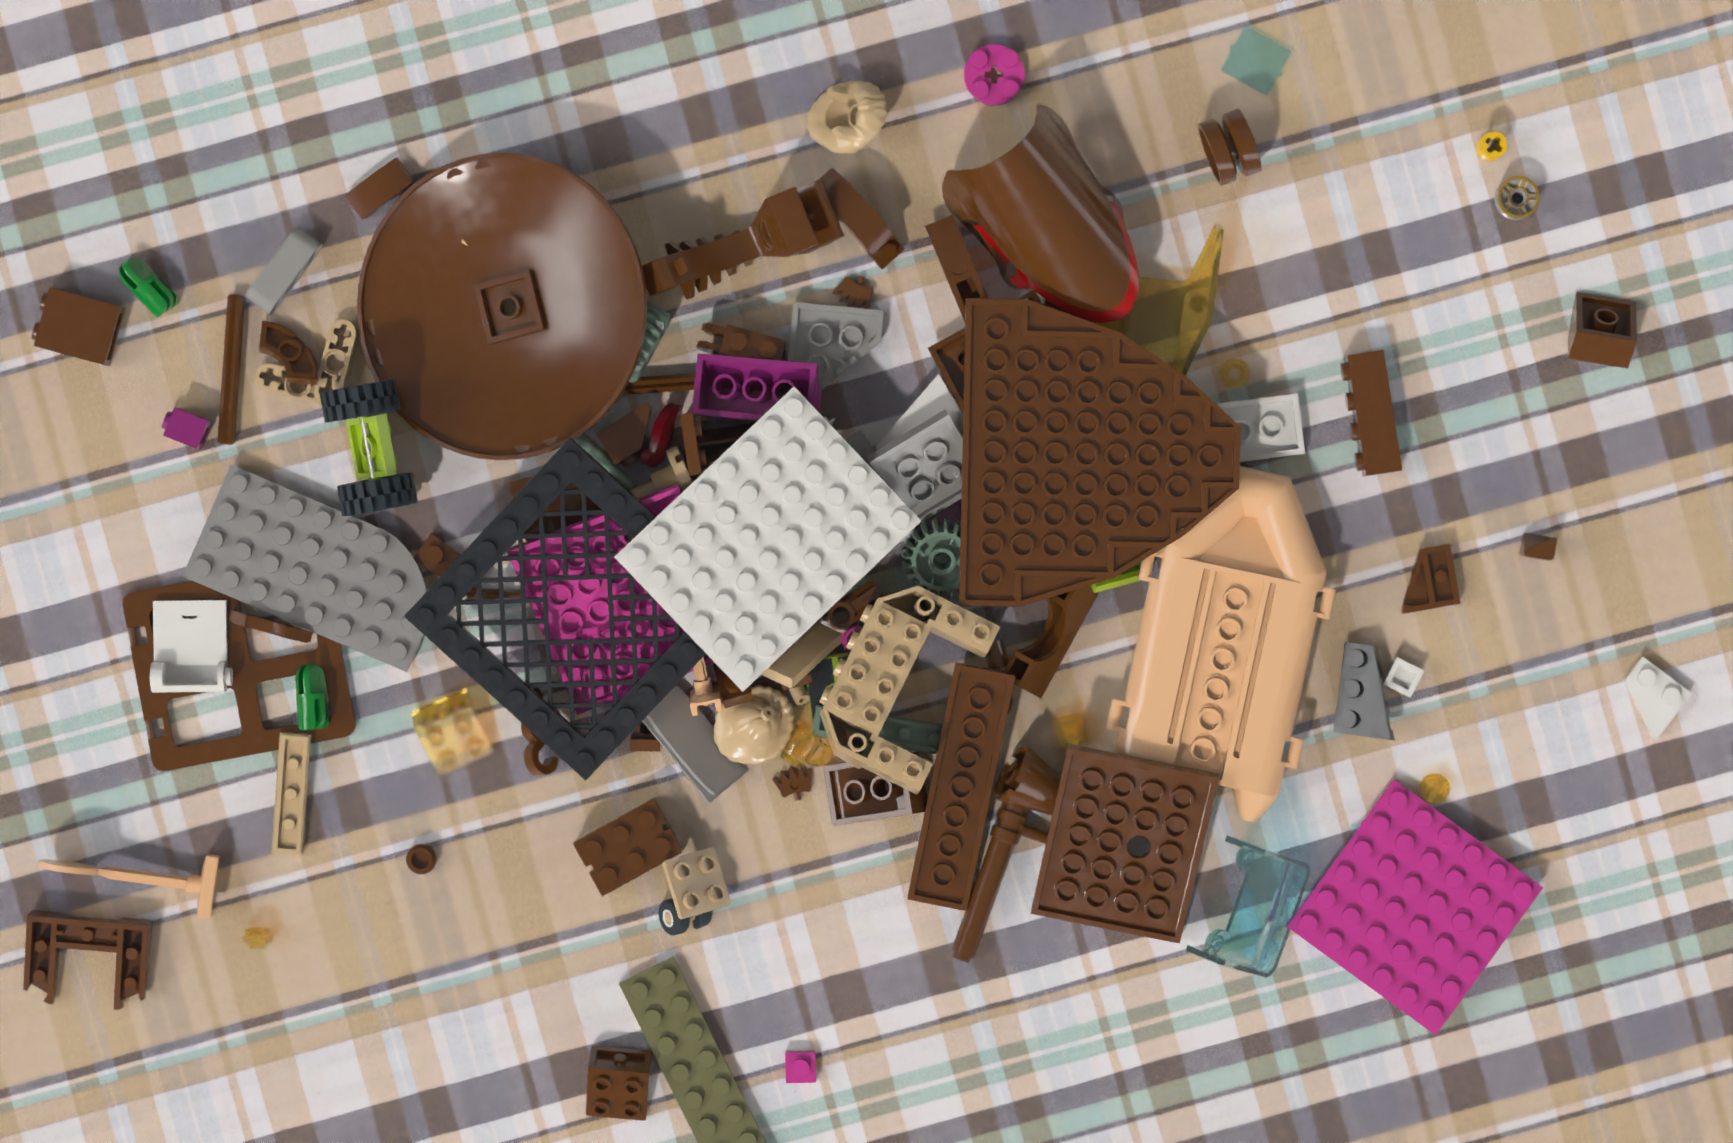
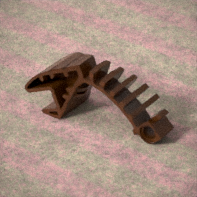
(784, 227)

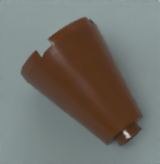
(1028, 782)

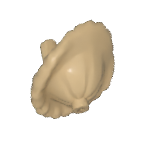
(847, 116)
(756, 728)

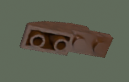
(955, 261)

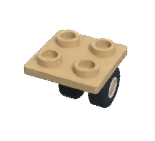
(695, 889)

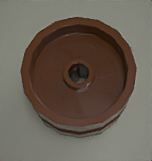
(1229, 148)

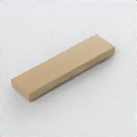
(291, 793)

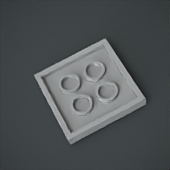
(923, 466)

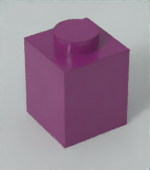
(186, 428)

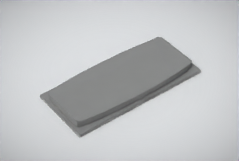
(692, 745)

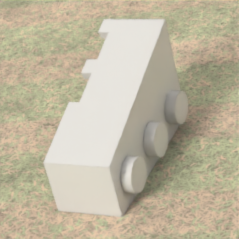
(928, 404)

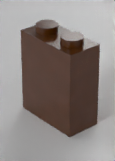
(78, 326)

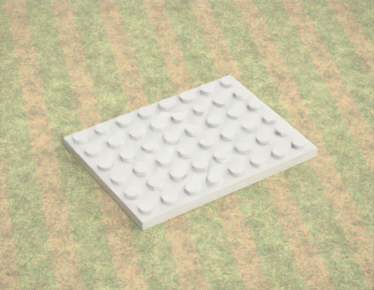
(767, 539)

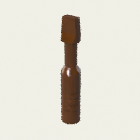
(491, 594)

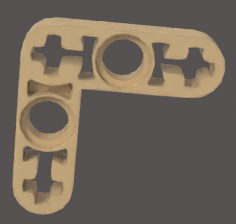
(312, 391)

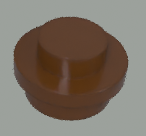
(421, 859)

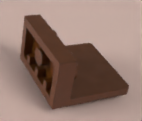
(618, 1083)

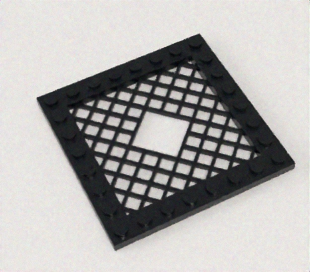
(433, 619)

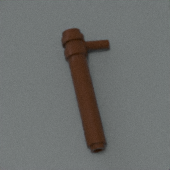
(1005, 836)

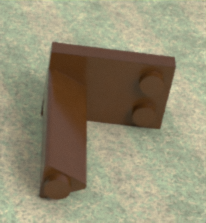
(707, 444)

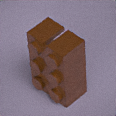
(628, 846)

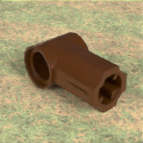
(855, 604)

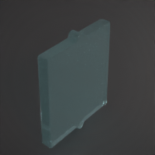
(1255, 60)

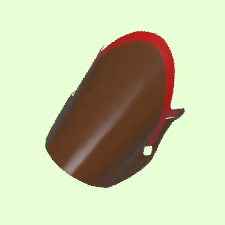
(1051, 222)

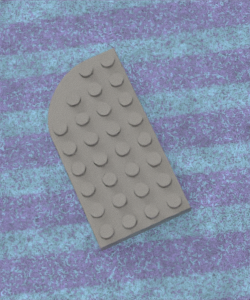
(310, 567)

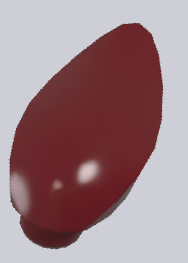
(661, 436)

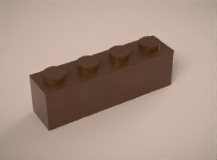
(1372, 413)

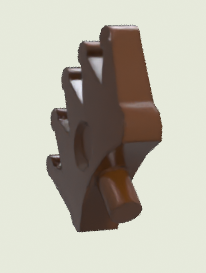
(855, 291)
(794, 783)

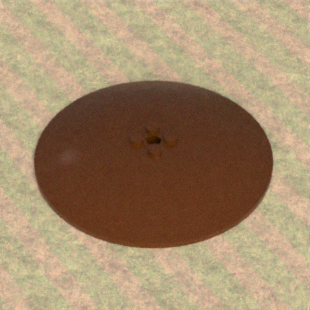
(439, 319)

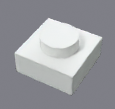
(1403, 677)

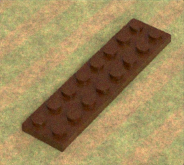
(961, 786)

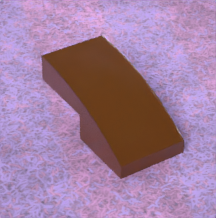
(379, 188)

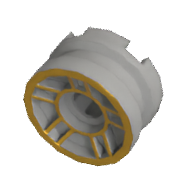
(1526, 188)

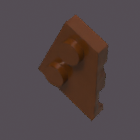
(1431, 581)

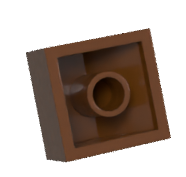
(1602, 330)

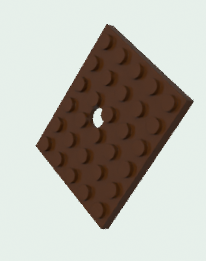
(1086, 861)

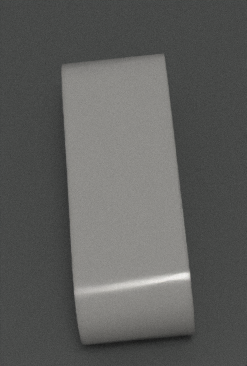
(283, 270)

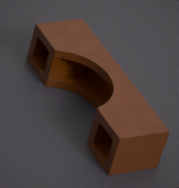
(1039, 661)

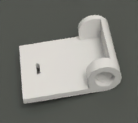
(190, 652)

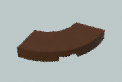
(290, 352)
(270, 626)

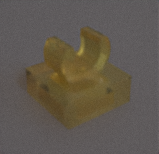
(1069, 730)

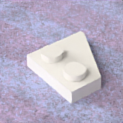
(1654, 695)

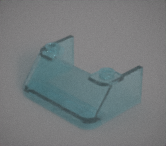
(1261, 911)

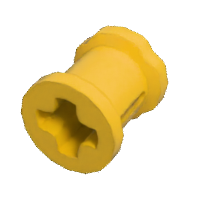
(1501, 146)

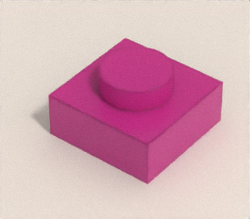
(800, 1066)

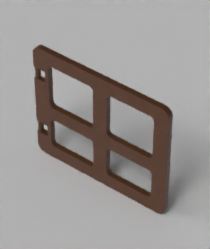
(246, 677)

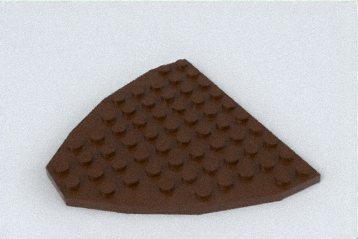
(1076, 453)

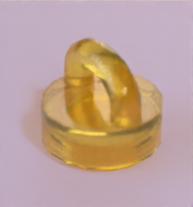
(1434, 788)

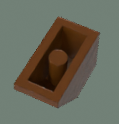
(626, 436)

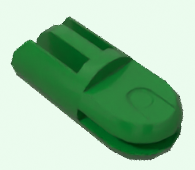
(147, 286)
(311, 697)

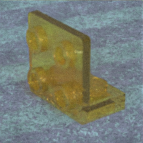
(451, 732)

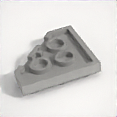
(832, 336)

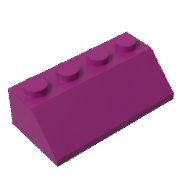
(749, 386)

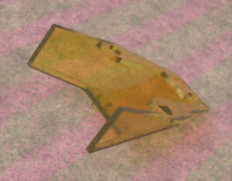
(1173, 314)

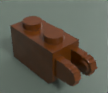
(742, 343)

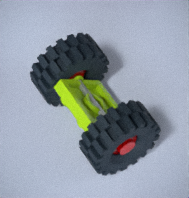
(370, 447)

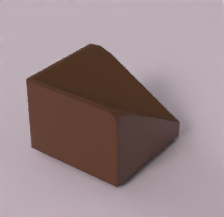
(1538, 546)

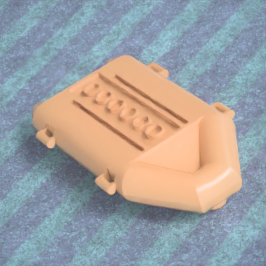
(1228, 643)

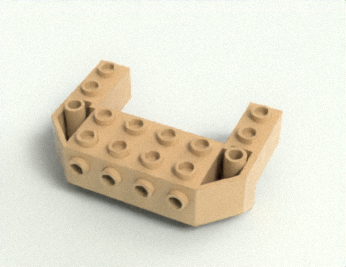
(877, 670)

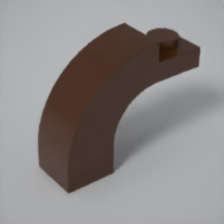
(861, 220)

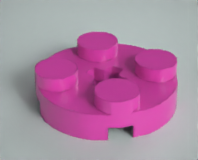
(1006, 62)

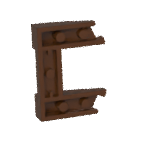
(126, 937)

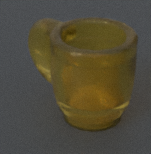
(803, 746)

